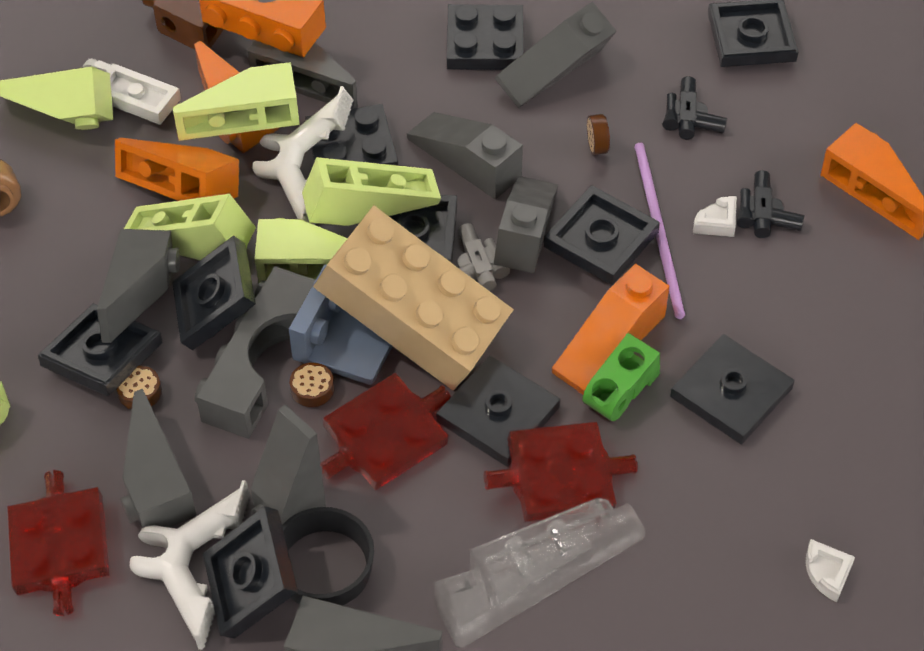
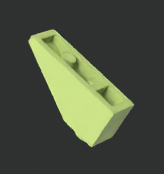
(70, 95)
(244, 103)
(346, 190)
(196, 223)
(293, 247)

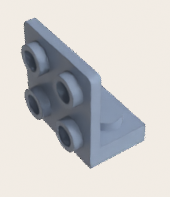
(336, 339)

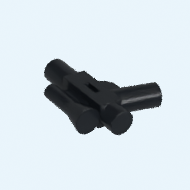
(688, 113)
(763, 210)

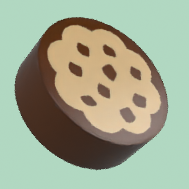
(598, 134)
(141, 378)
(311, 384)

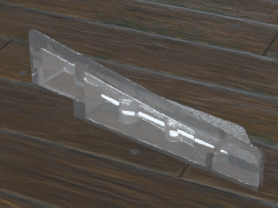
(531, 565)

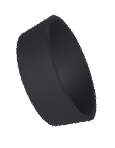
(338, 521)

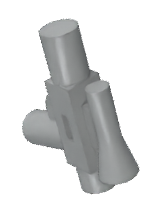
(479, 261)

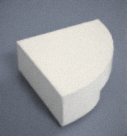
(717, 218)
(828, 568)

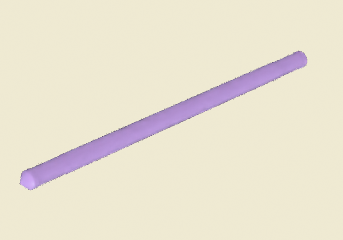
(661, 236)

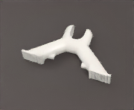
(294, 145)
(174, 563)

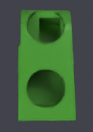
(622, 377)

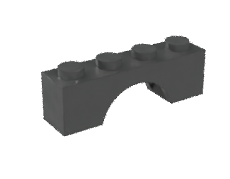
(234, 393)

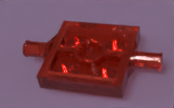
(385, 431)
(559, 469)
(57, 542)

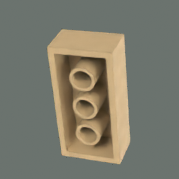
(413, 298)

